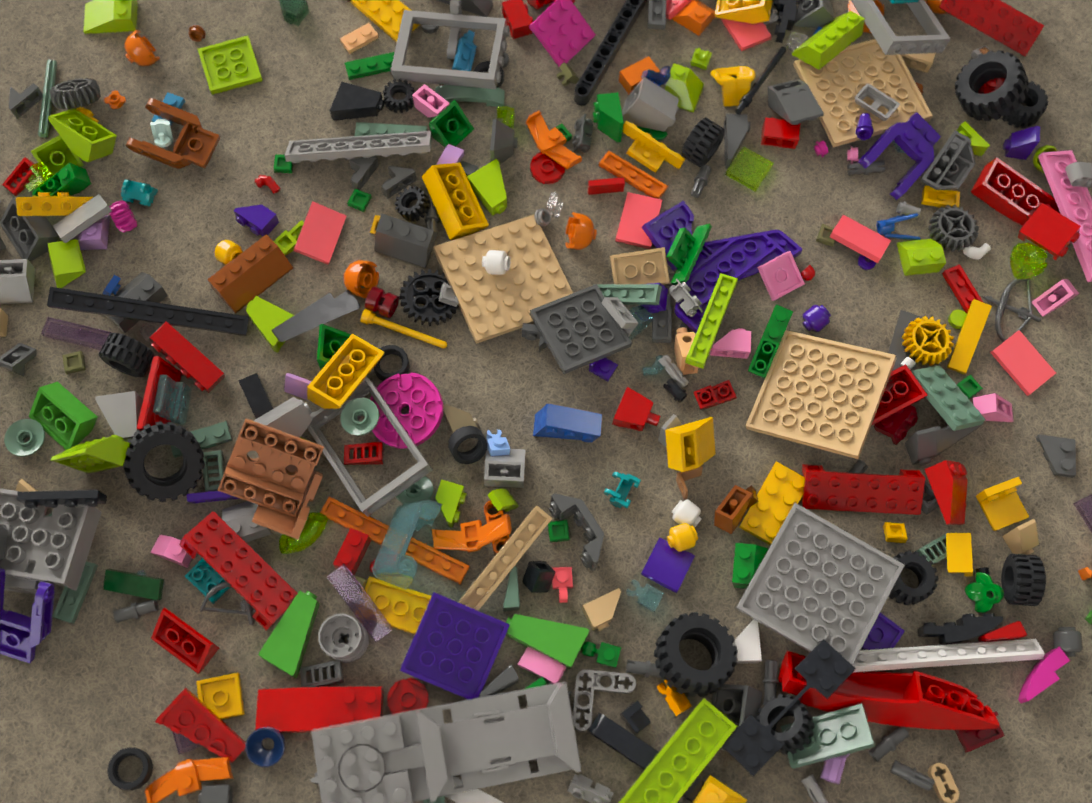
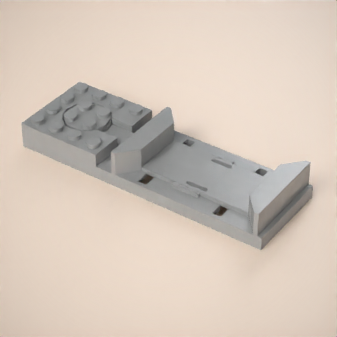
(53, 542)
(417, 755)

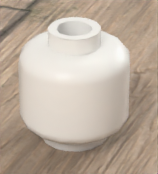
(496, 262)
(686, 512)

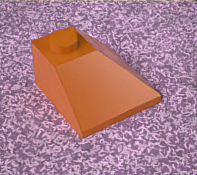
(695, 16)

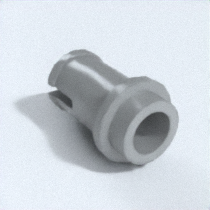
(907, 209)

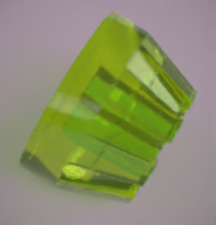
(1027, 260)

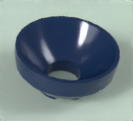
(260, 755)

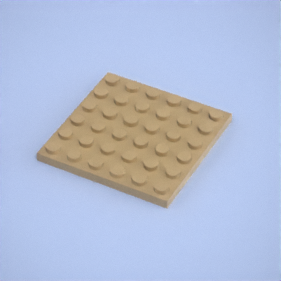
(846, 75)
(502, 302)
(821, 393)

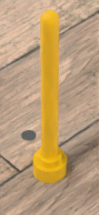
(369, 317)

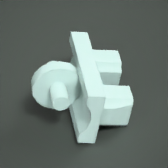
(162, 134)

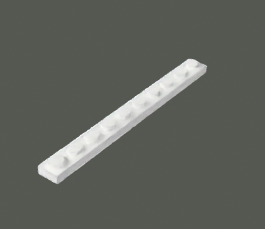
(948, 655)

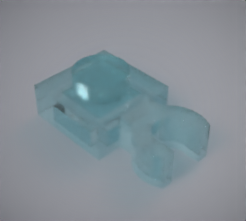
(648, 596)

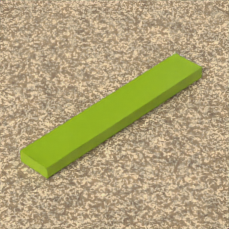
(711, 321)

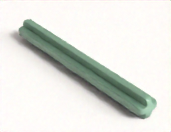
(46, 106)

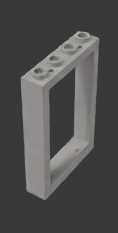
(933, 42)
(447, 76)
(395, 487)

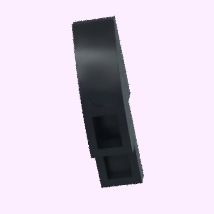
(786, 17)
(966, 628)

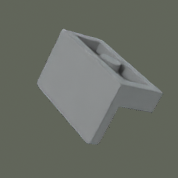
(620, 314)

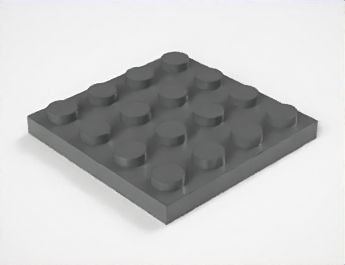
(579, 329)

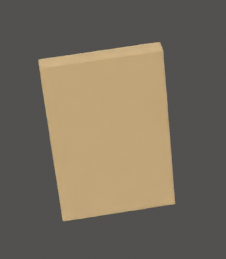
(640, 267)

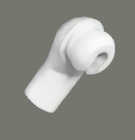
(976, 253)

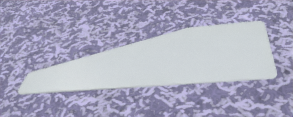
(471, 796)

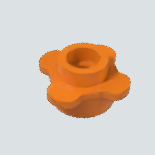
(115, 104)

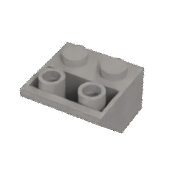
(16, 281)
(505, 469)

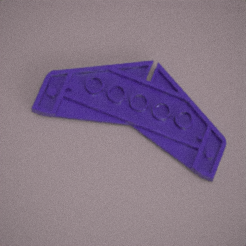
(735, 258)

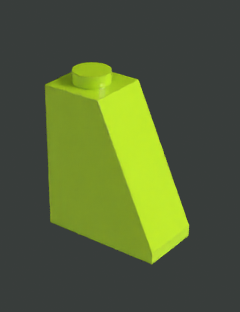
(489, 187)
(267, 317)

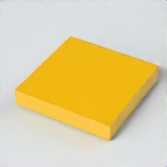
(222, 695)

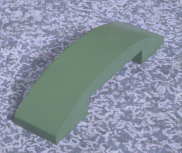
(492, 97)

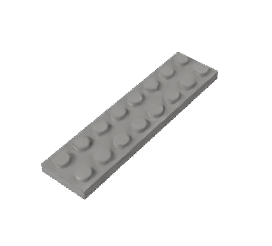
(358, 146)

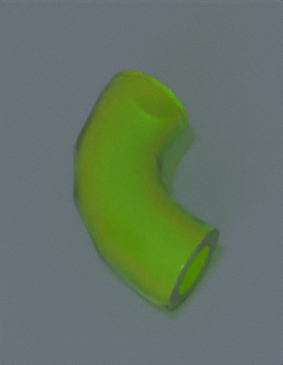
(310, 534)

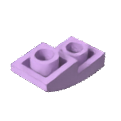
(451, 155)

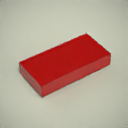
(606, 186)

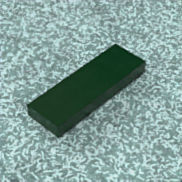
(133, 584)

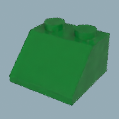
(609, 115)
(746, 562)

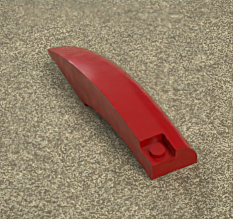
(896, 698)

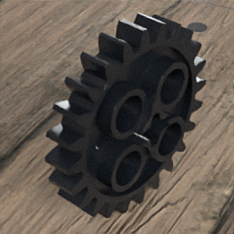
(429, 312)

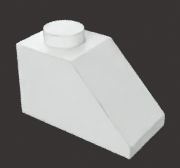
(748, 644)

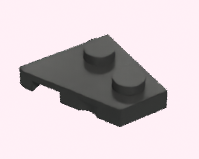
(1060, 454)

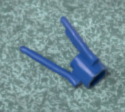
(885, 227)

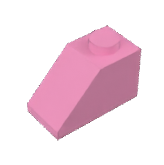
(429, 102)
(1055, 297)
(734, 344)
(994, 408)
(169, 549)

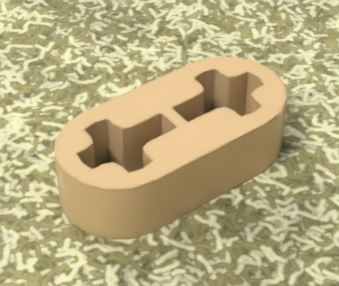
(948, 781)

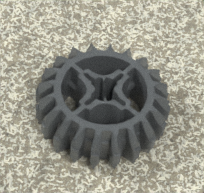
(75, 93)
(961, 236)

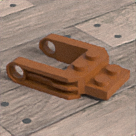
(192, 146)

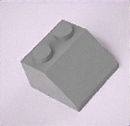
(240, 520)

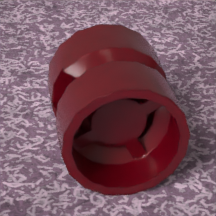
(381, 302)

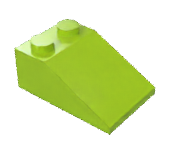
(110, 16)
(83, 135)

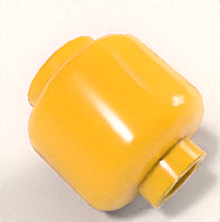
(227, 251)
(682, 537)

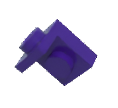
(603, 368)

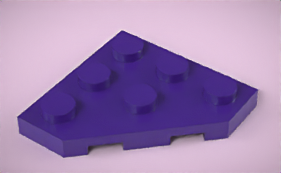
(665, 227)

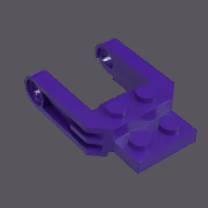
(916, 140)
(20, 632)

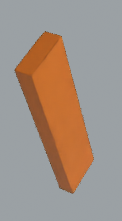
(633, 175)

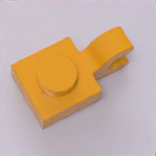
(677, 702)

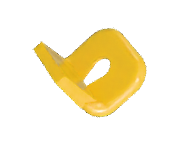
(733, 88)

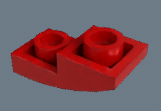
(714, 395)

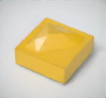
(895, 532)

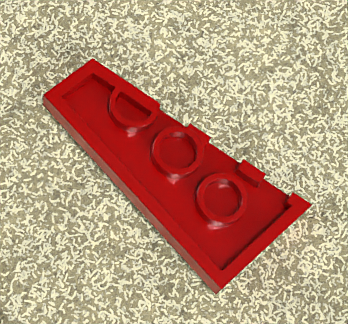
(199, 724)

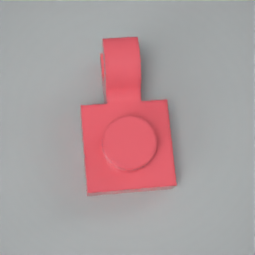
(562, 581)

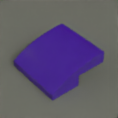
(667, 565)

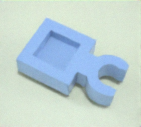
(497, 445)

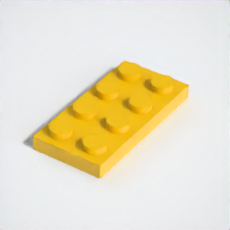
(385, 14)
(775, 500)

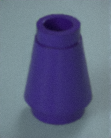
(864, 127)

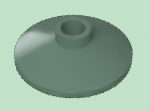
(354, 411)
(20, 430)
(419, 491)

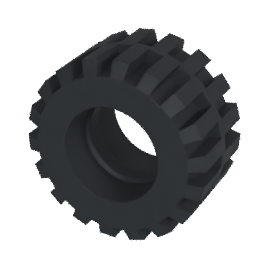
(1027, 116)
(703, 142)
(126, 354)
(925, 575)
(1023, 579)
(802, 726)

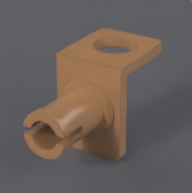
(683, 476)

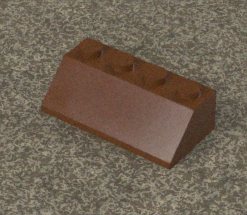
(250, 273)

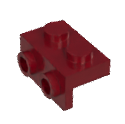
(898, 424)
(974, 739)

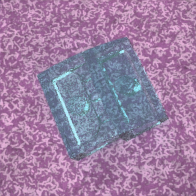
(172, 400)

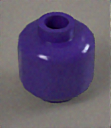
(816, 318)

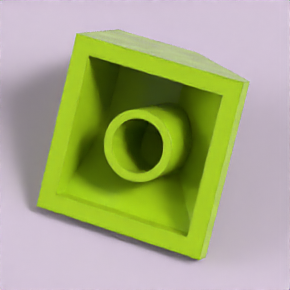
(685, 86)

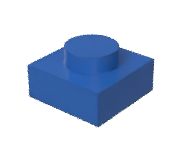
(112, 286)

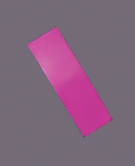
(1043, 674)

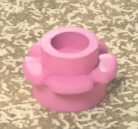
(852, 154)

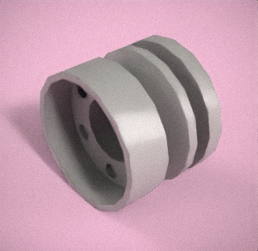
(332, 634)

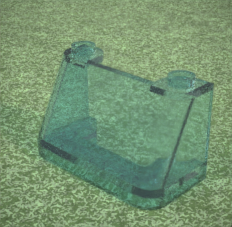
(391, 562)

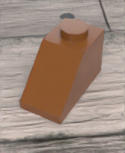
(732, 509)

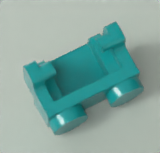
(138, 191)
(622, 490)

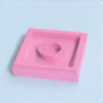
(781, 275)

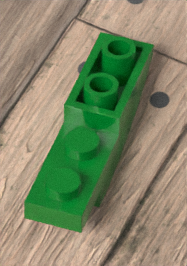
(770, 341)

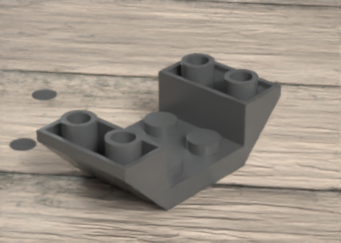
(564, 507)

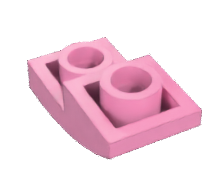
(542, 665)

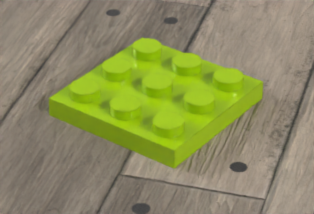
(229, 65)

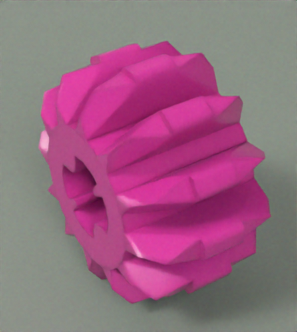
(122, 216)

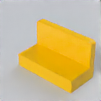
(959, 553)

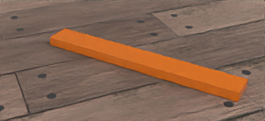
(421, 552)

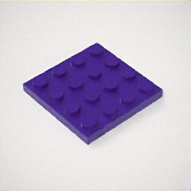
(454, 647)

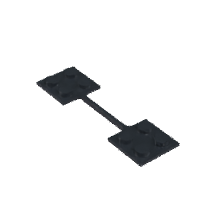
(753, 742)

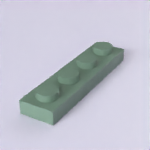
(364, 129)
(633, 293)

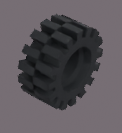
(398, 87)
(409, 196)

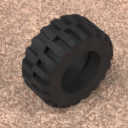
(984, 69)
(170, 486)
(713, 637)

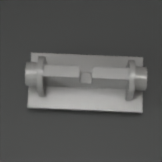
(690, 304)
(581, 789)

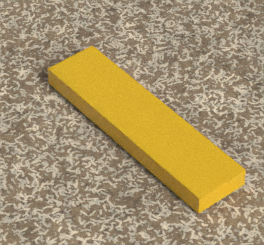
(969, 336)

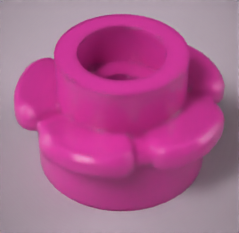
(821, 148)

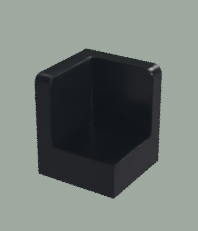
(538, 576)
(635, 718)

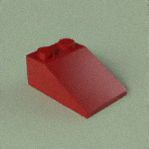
(950, 489)

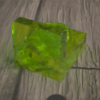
(507, 115)
(41, 174)

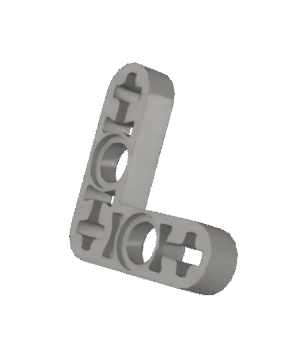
(454, 36)
(595, 685)

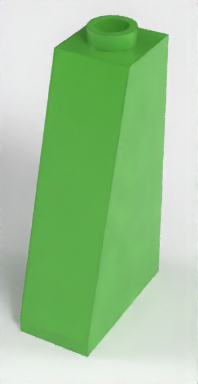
(291, 635)
(551, 638)

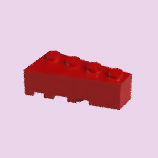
(186, 357)

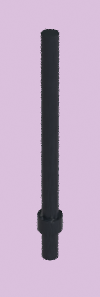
(747, 99)

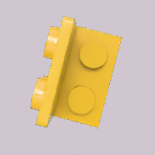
(1002, 504)

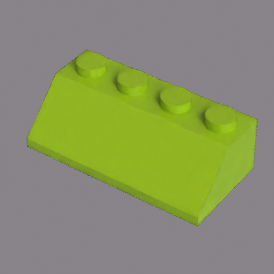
(831, 40)
(95, 455)

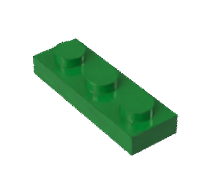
(369, 66)

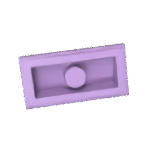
(296, 385)

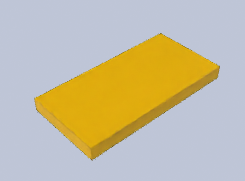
(399, 606)

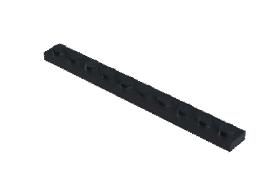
(147, 311)

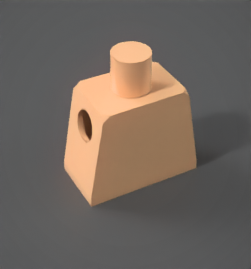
(682, 345)

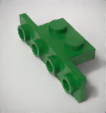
(686, 250)

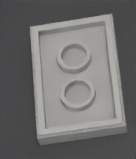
(82, 218)

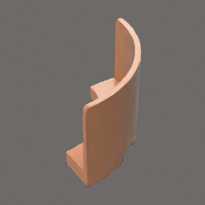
(285, 523)

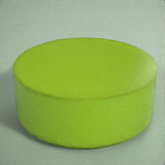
(957, 318)

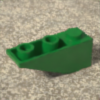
(68, 179)

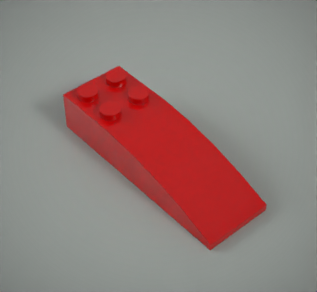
(1010, 192)
(316, 707)

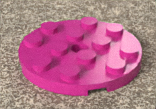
(424, 409)

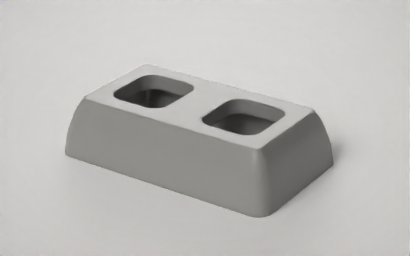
(879, 98)

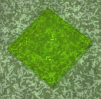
(749, 168)

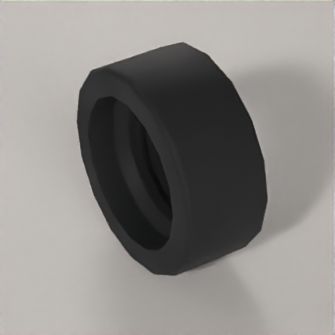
(396, 350)
(463, 434)
(114, 764)

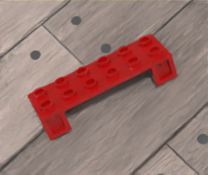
(996, 21)
(863, 491)
(240, 568)

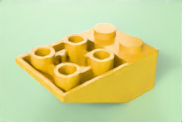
(690, 444)

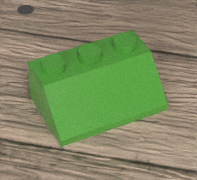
(62, 415)

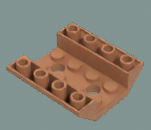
(266, 477)

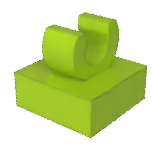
(701, 58)

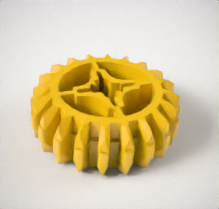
(923, 330)

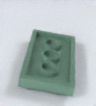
(948, 398)
(834, 736)

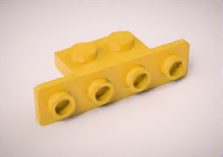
(648, 150)
(49, 205)

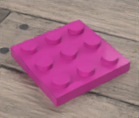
(562, 31)

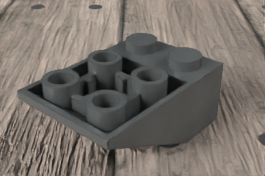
(794, 102)

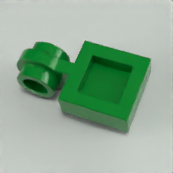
(607, 654)

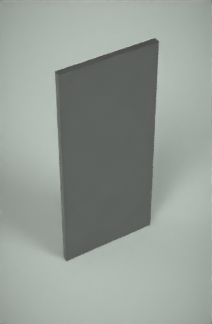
(896, 344)

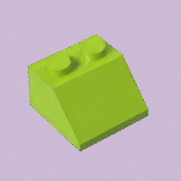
(921, 256)

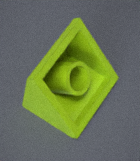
(56, 155)
(66, 261)

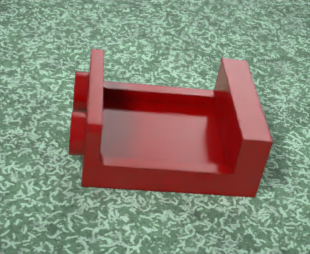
(1050, 231)

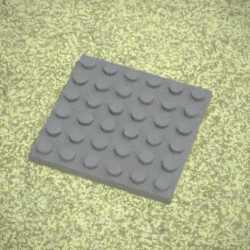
(820, 585)

